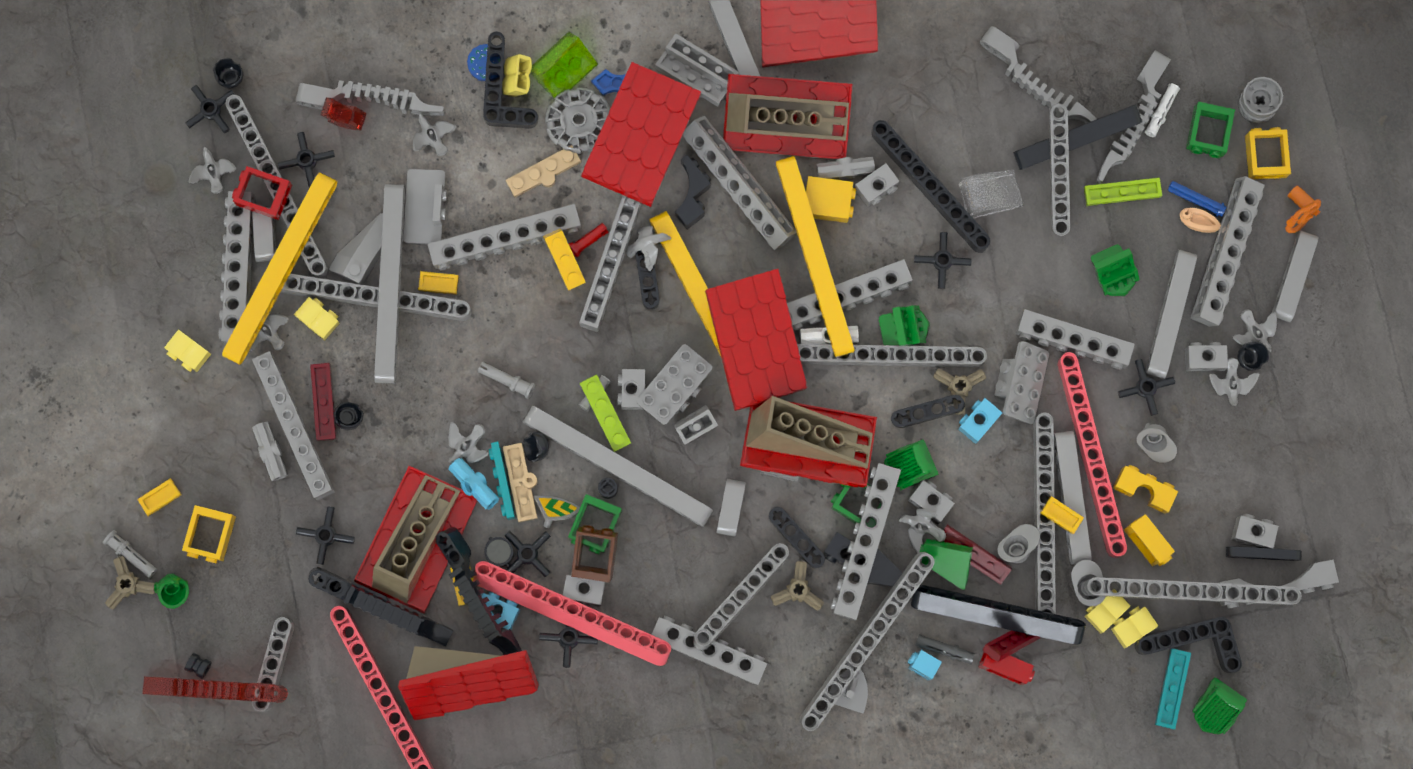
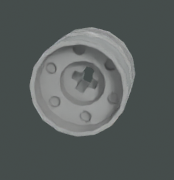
(1263, 90)

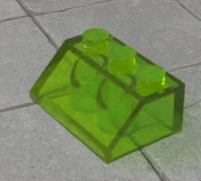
(563, 65)

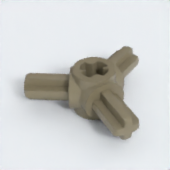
(967, 382)
(123, 576)
(806, 596)

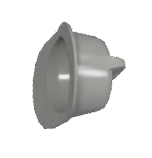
(1157, 443)
(1019, 544)
(1080, 574)

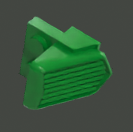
(1115, 270)
(904, 326)
(913, 462)
(1218, 707)

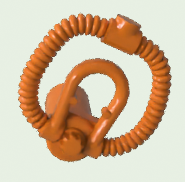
(1308, 206)

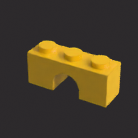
(564, 259)
(1161, 494)

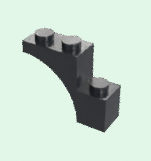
(691, 210)

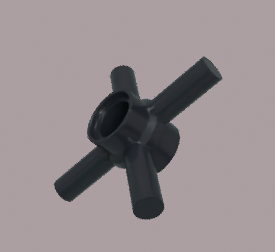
(205, 103)
(308, 167)
(942, 253)
(1153, 384)
(317, 535)
(534, 547)
(568, 646)

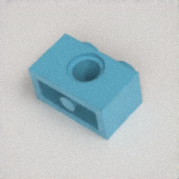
(987, 412)
(509, 612)
(924, 664)

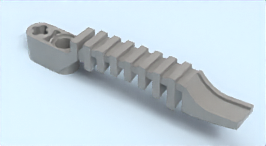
(1005, 49)
(315, 96)
(1123, 147)

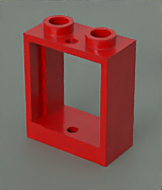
(279, 200)
(1008, 668)

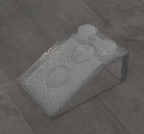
(990, 193)

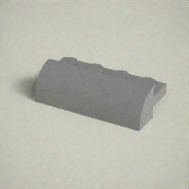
(696, 69)

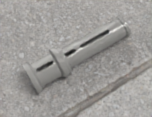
(514, 383)
(123, 548)

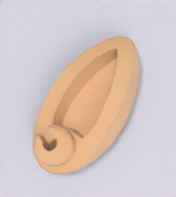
(1199, 220)

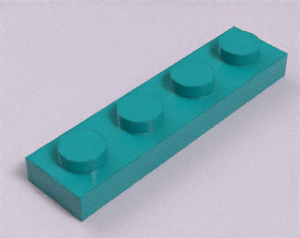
(500, 473)
(1172, 689)

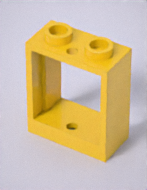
(1267, 172)
(229, 520)
(1149, 541)

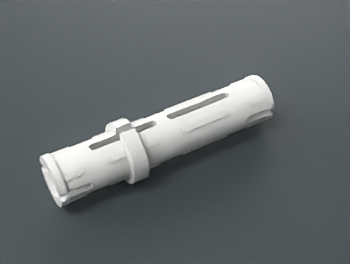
(1158, 117)

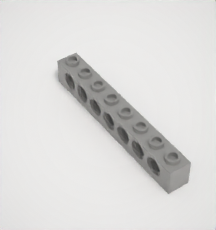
(730, 173)
(494, 233)
(244, 258)
(1220, 258)
(610, 264)
(897, 270)
(293, 425)
(890, 477)

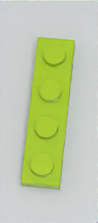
(1122, 191)
(605, 413)

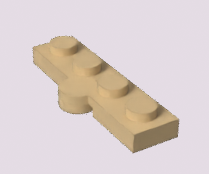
(542, 172)
(520, 482)

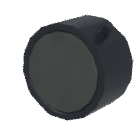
(499, 552)

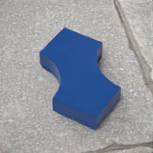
(607, 82)

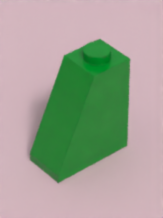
(950, 560)

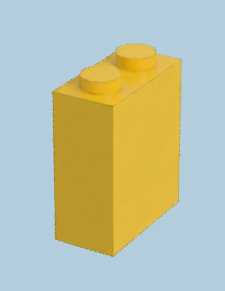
(830, 198)

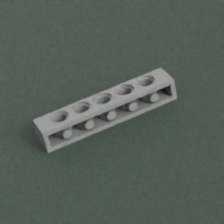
(1122, 348)
(757, 662)

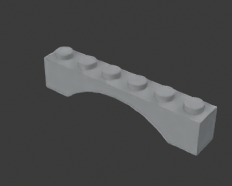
(1315, 575)

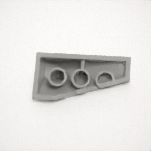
(360, 254)

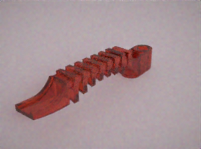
(214, 689)

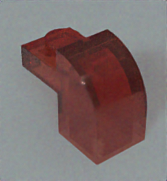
(343, 115)

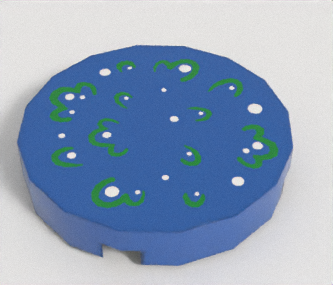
(477, 62)

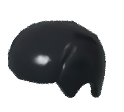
(228, 73)
(1253, 355)
(348, 416)
(536, 446)

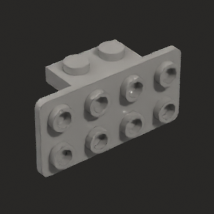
(424, 206)
(1022, 382)
(675, 385)

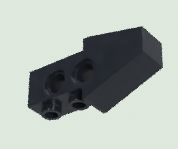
(882, 572)

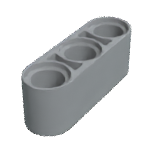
(264, 237)
(731, 507)

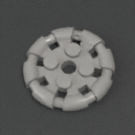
(571, 110)

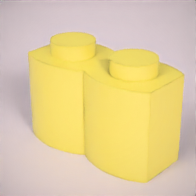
(516, 75)
(317, 318)
(187, 351)
(1107, 612)
(1134, 627)

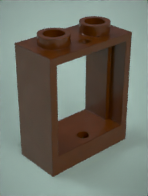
(588, 572)

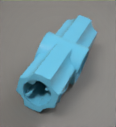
(473, 483)

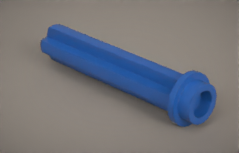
(1197, 198)

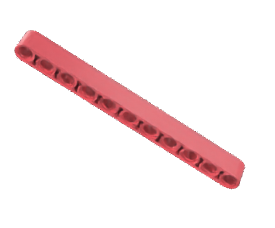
(1090, 464)
(489, 578)
(384, 690)

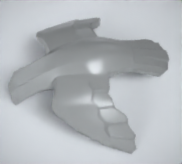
(432, 135)
(211, 171)
(646, 243)
(1255, 331)
(269, 332)
(1232, 384)
(466, 446)
(920, 525)

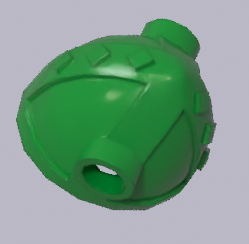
(172, 591)

